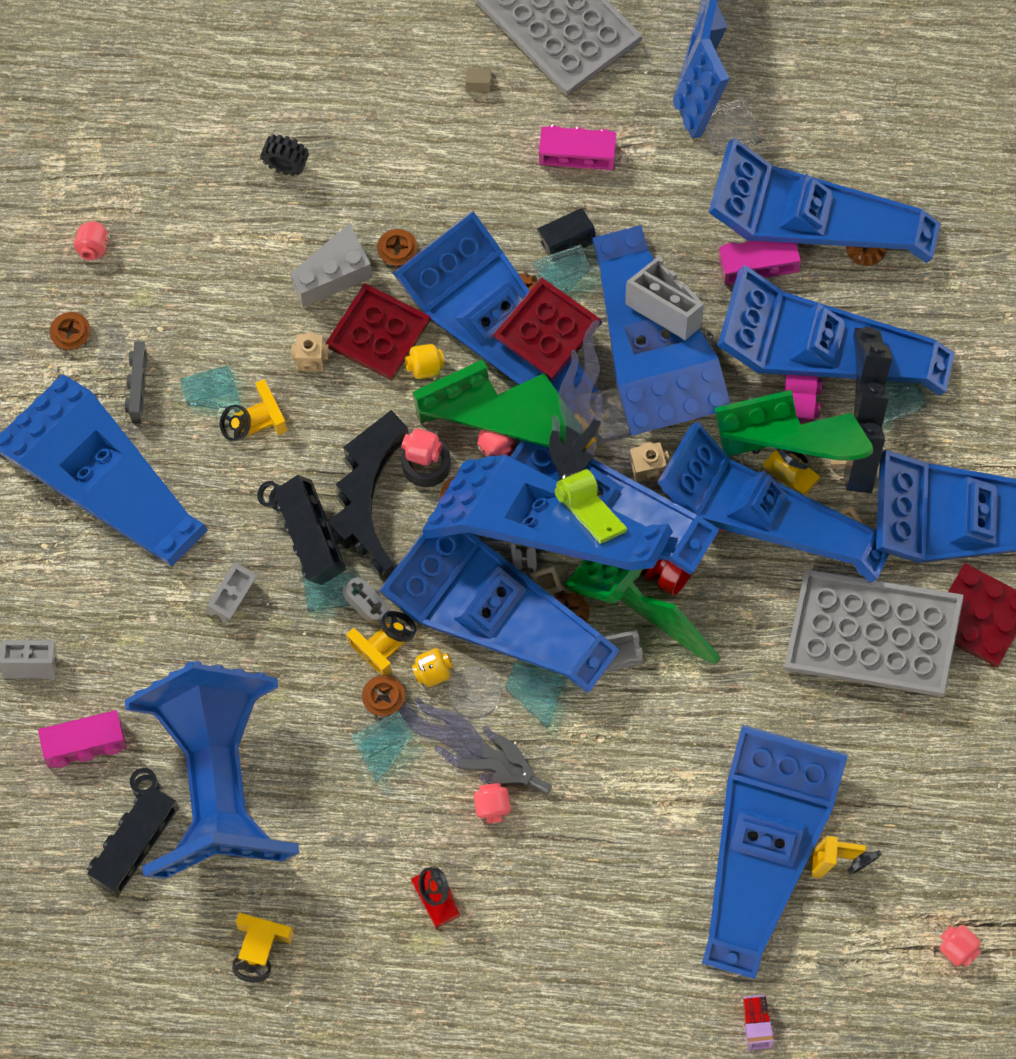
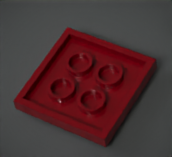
(546, 328)
(378, 331)
(986, 615)

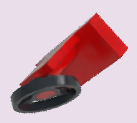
(435, 896)

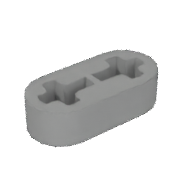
(530, 560)
(364, 600)

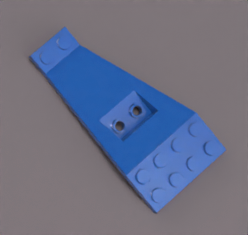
(702, 72)
(793, 207)
(467, 279)
(806, 338)
(663, 378)
(87, 458)
(520, 506)
(759, 507)
(936, 511)
(690, 532)
(455, 576)
(779, 792)

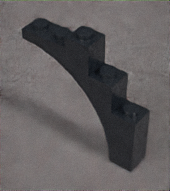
(870, 405)
(366, 458)

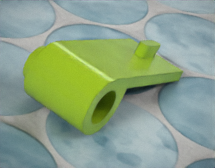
(581, 498)

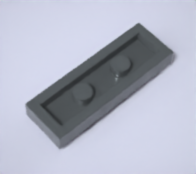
(136, 382)

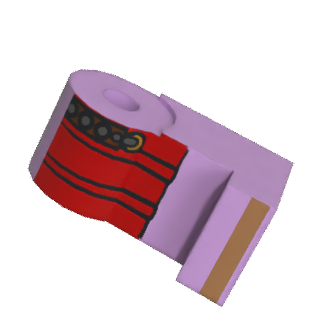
(757, 1023)

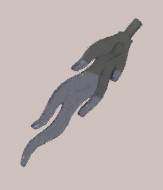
(474, 753)

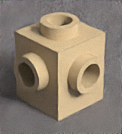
(310, 352)
(648, 461)

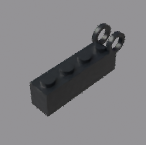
(307, 526)
(134, 837)

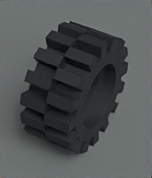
(284, 155)

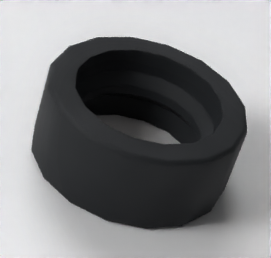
(428, 479)

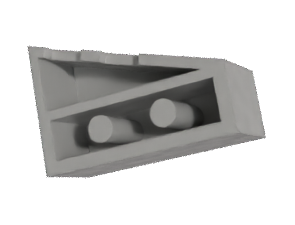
(331, 268)
(664, 299)

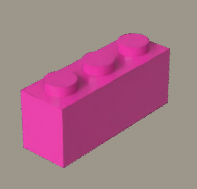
(577, 147)
(763, 257)
(82, 739)

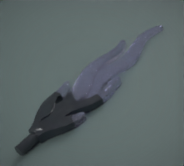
(575, 409)

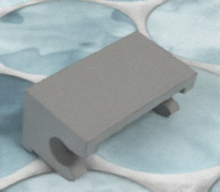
(230, 592)
(630, 651)
(28, 659)

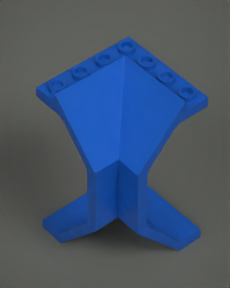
(206, 717)

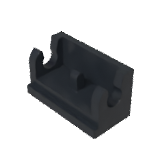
(567, 232)

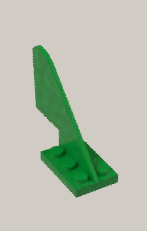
(472, 401)
(774, 424)
(616, 583)

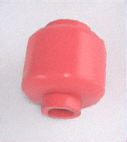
(91, 240)
(495, 444)
(422, 447)
(492, 802)
(960, 945)

